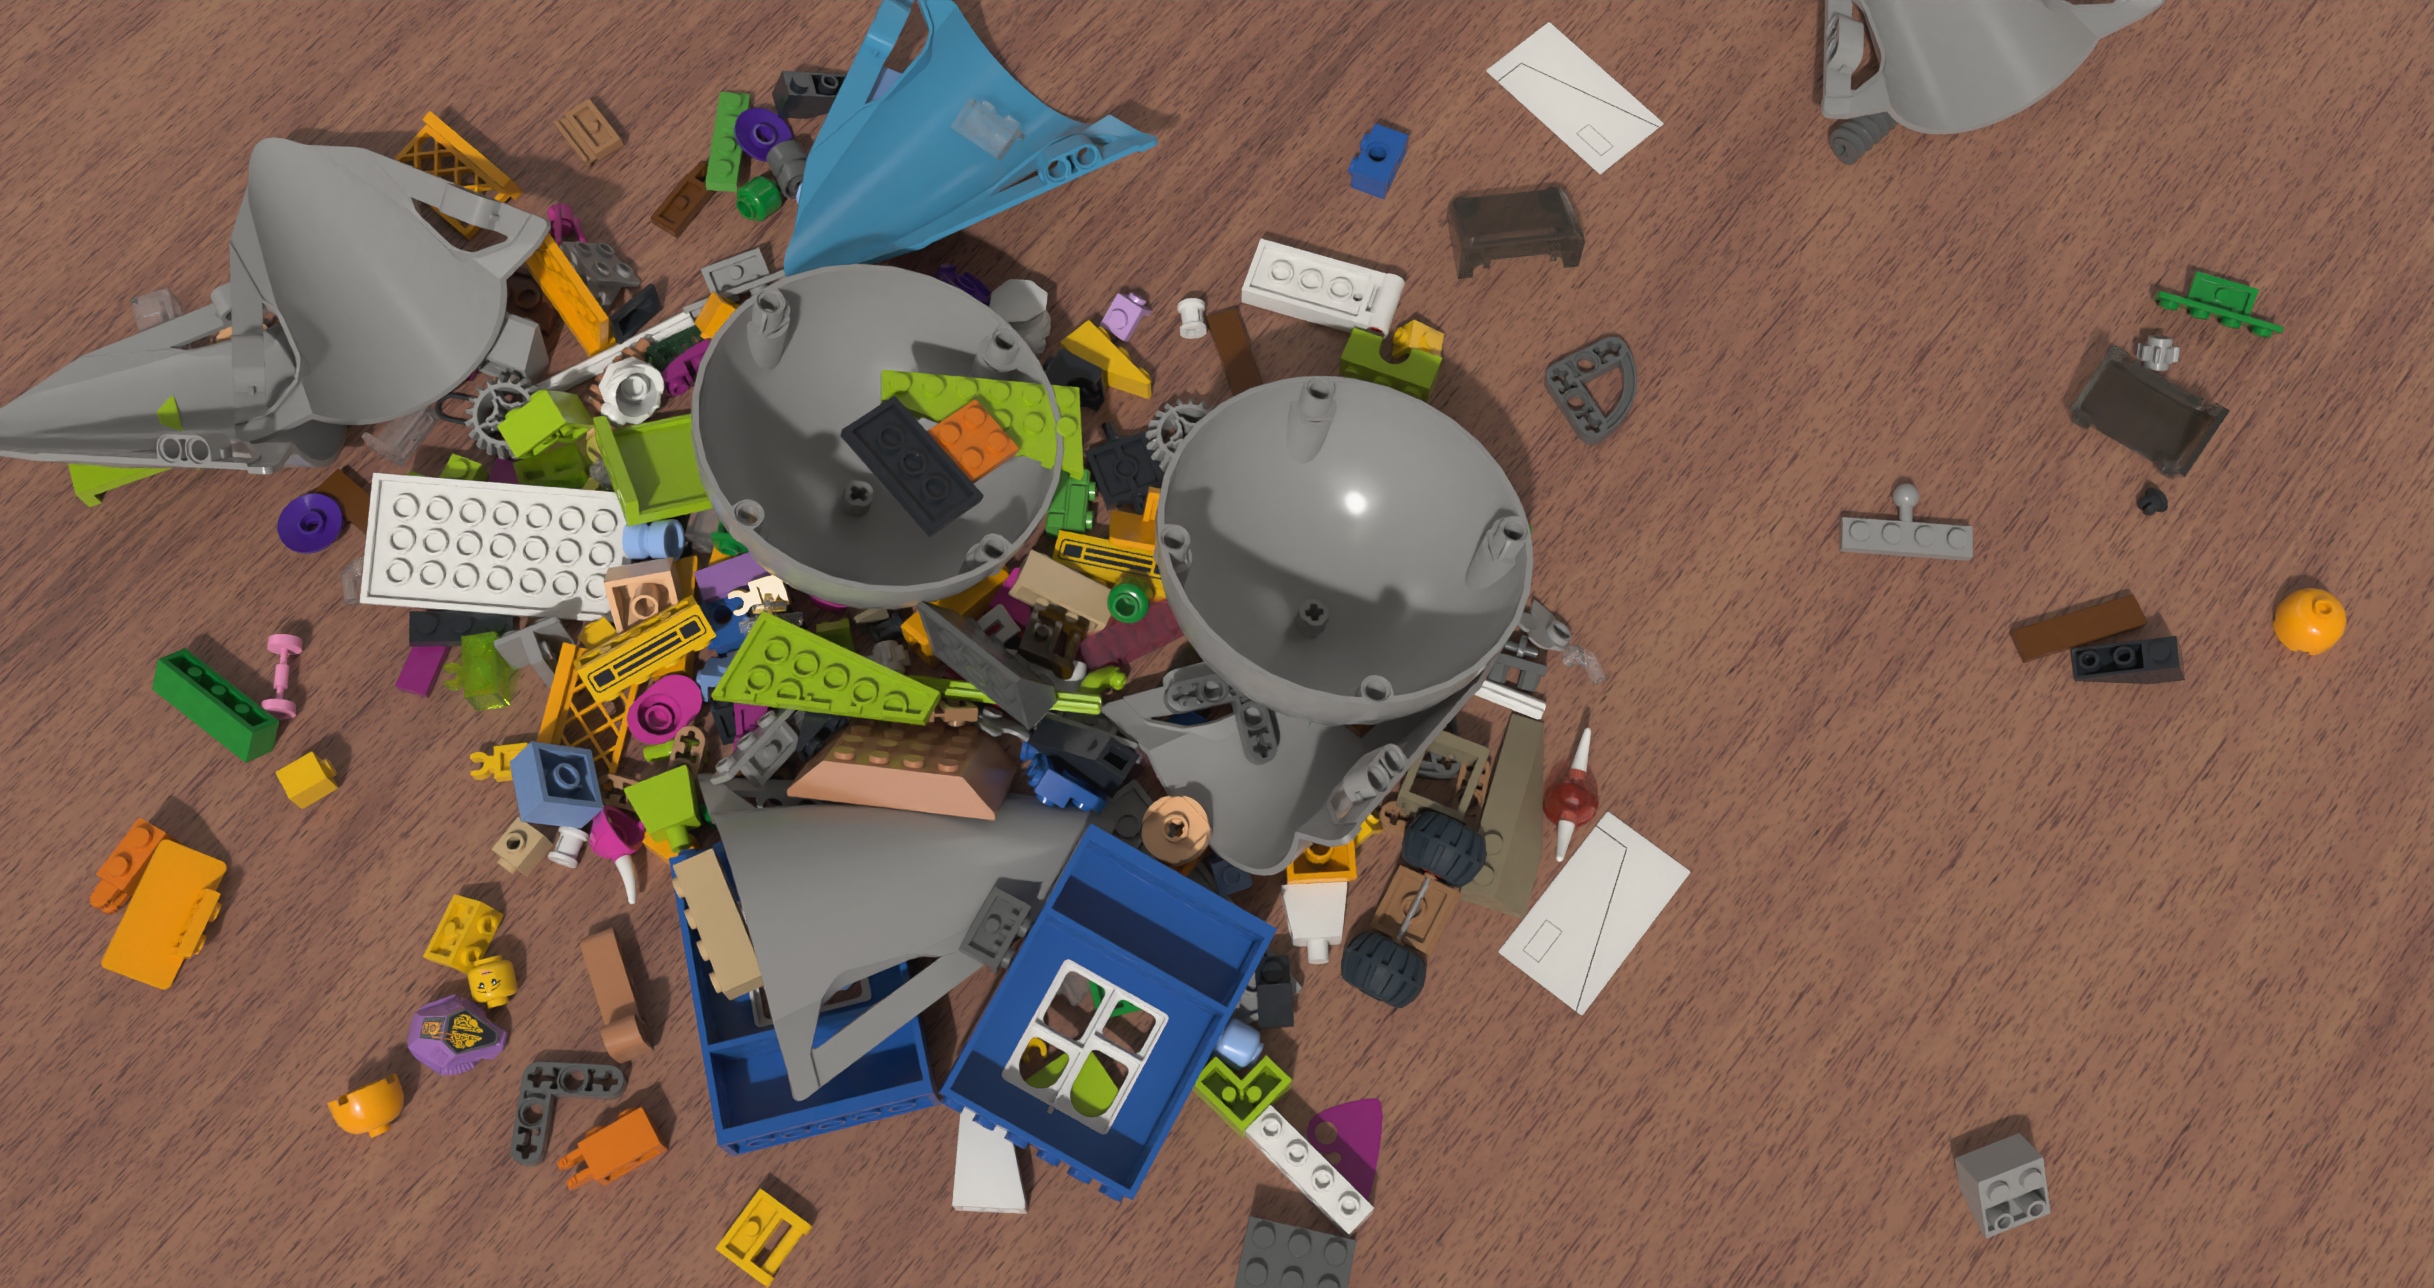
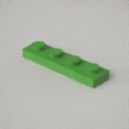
(725, 152)

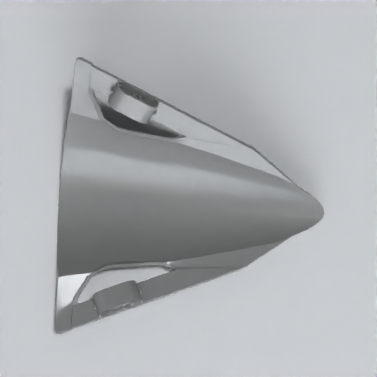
(1961, 60)
(361, 285)
(108, 401)
(1307, 794)
(869, 887)

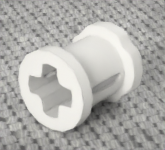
(1192, 318)
(568, 846)

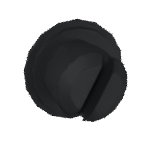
(2153, 501)

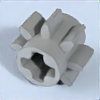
(2158, 352)

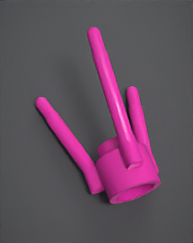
(563, 222)

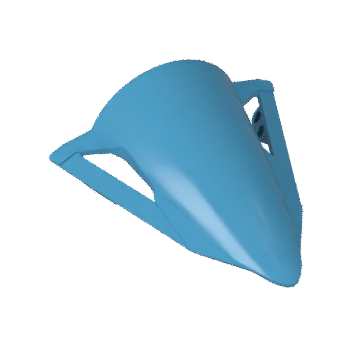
(896, 172)

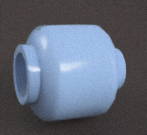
(1238, 1045)

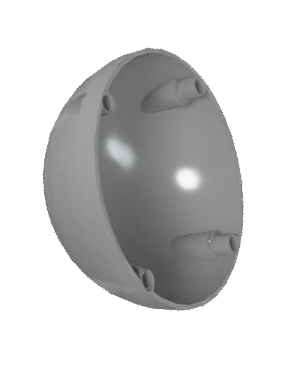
(795, 490)
(1341, 556)

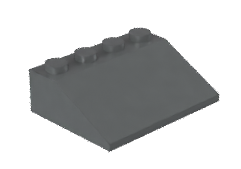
(987, 664)

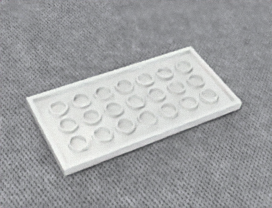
(491, 547)

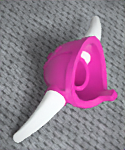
(617, 837)

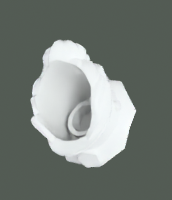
(1024, 309)
(630, 392)

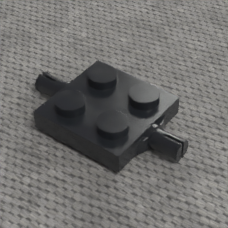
(1124, 469)

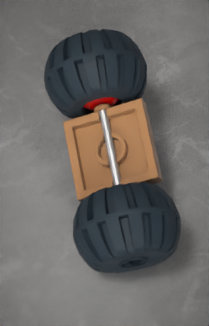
(1414, 909)

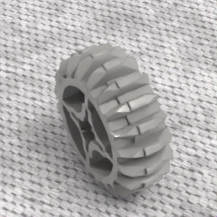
(1182, 419)
(486, 425)

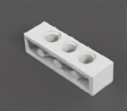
(1309, 1172)

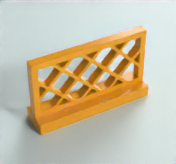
(463, 153)
(570, 297)
(561, 701)

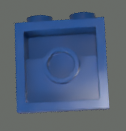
(1057, 785)

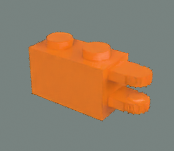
(126, 866)
(615, 1148)

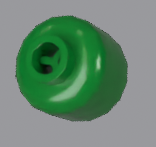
(758, 199)
(1130, 599)

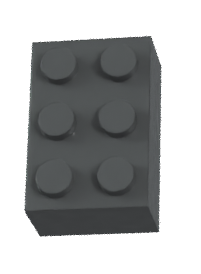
(1293, 1257)

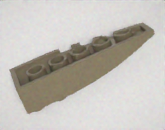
(1512, 823)

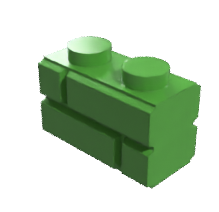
(1070, 505)

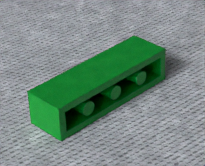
(215, 705)

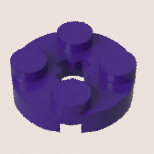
(967, 282)

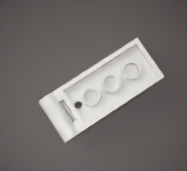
(1321, 289)

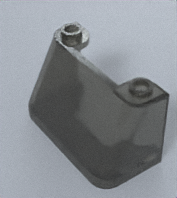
(1514, 227)
(2147, 413)

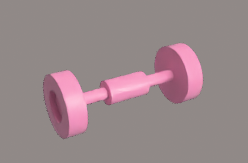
(284, 645)

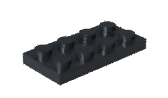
(911, 465)

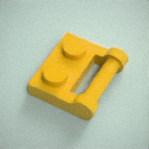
(754, 1230)

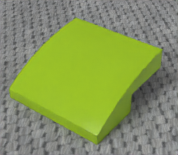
(1091, 1091)

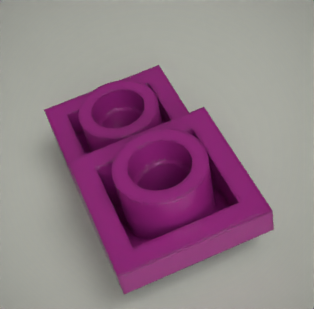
(679, 372)

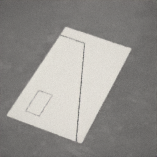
(1574, 97)
(1594, 913)

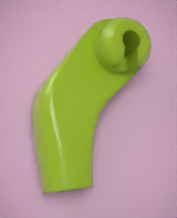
(1103, 679)
(663, 751)

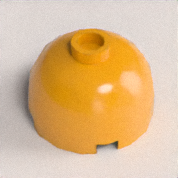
(2310, 620)
(369, 1107)

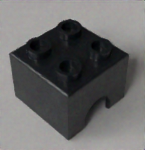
(1073, 371)

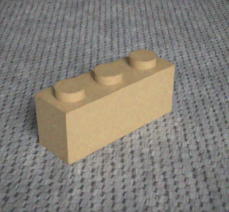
(1062, 590)

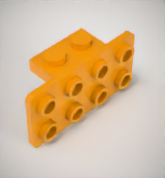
(1135, 530)
(166, 915)

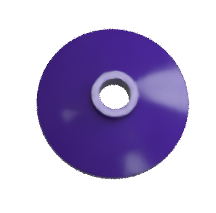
(759, 125)
(303, 514)

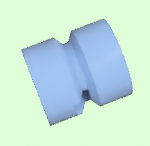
(654, 540)

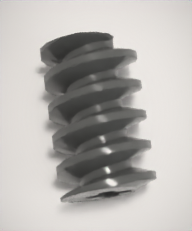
(1859, 135)

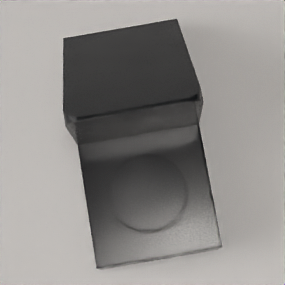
(1274, 993)

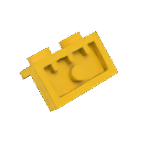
(463, 934)

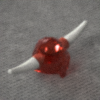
(1571, 799)

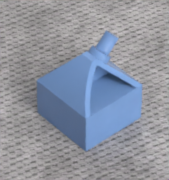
(556, 785)

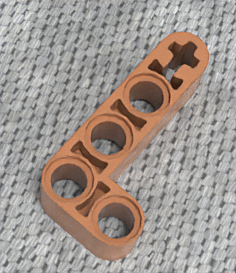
(625, 1027)

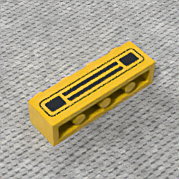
(1106, 562)
(644, 649)

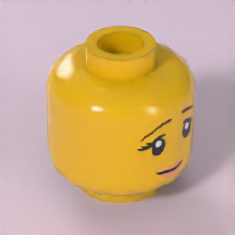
(492, 981)

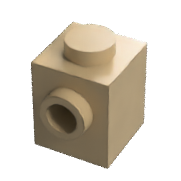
(521, 848)

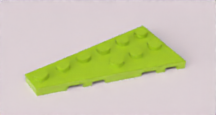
(1016, 407)
(804, 672)

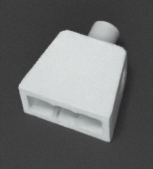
(1315, 916)

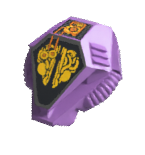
(454, 1035)

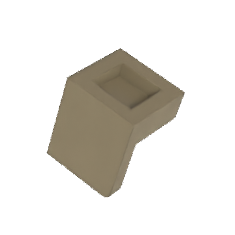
(864, 617)

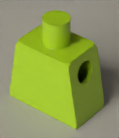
(667, 806)

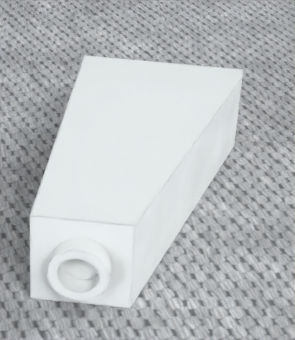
(986, 1170)

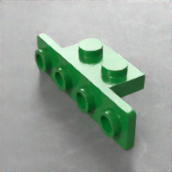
(2221, 300)

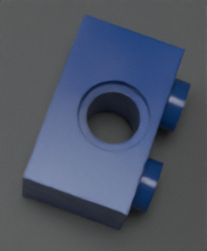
(1377, 176)
(728, 634)

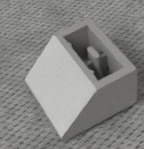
(517, 350)
(2004, 1184)

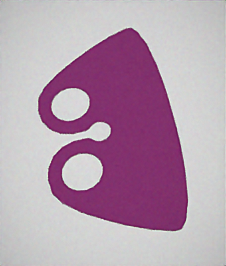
(1356, 1141)

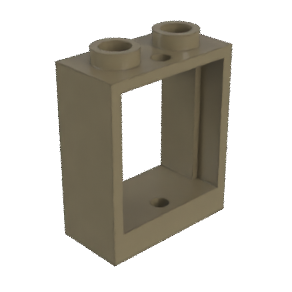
(1455, 749)

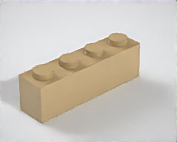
(719, 922)

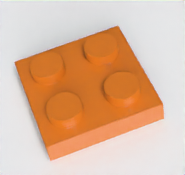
(974, 441)

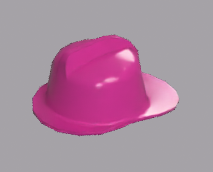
(664, 709)

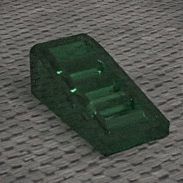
(660, 354)

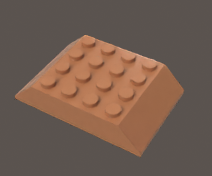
(910, 769)

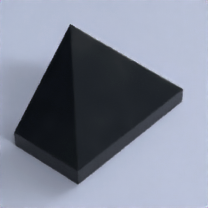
(635, 314)

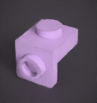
(1125, 315)

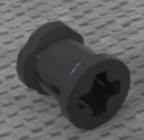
(887, 630)

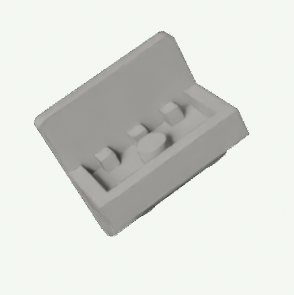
(600, 270)
(535, 646)

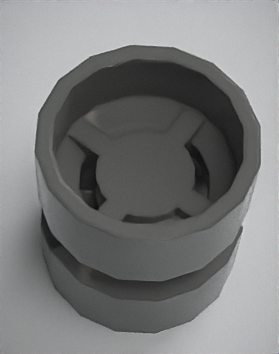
(787, 165)

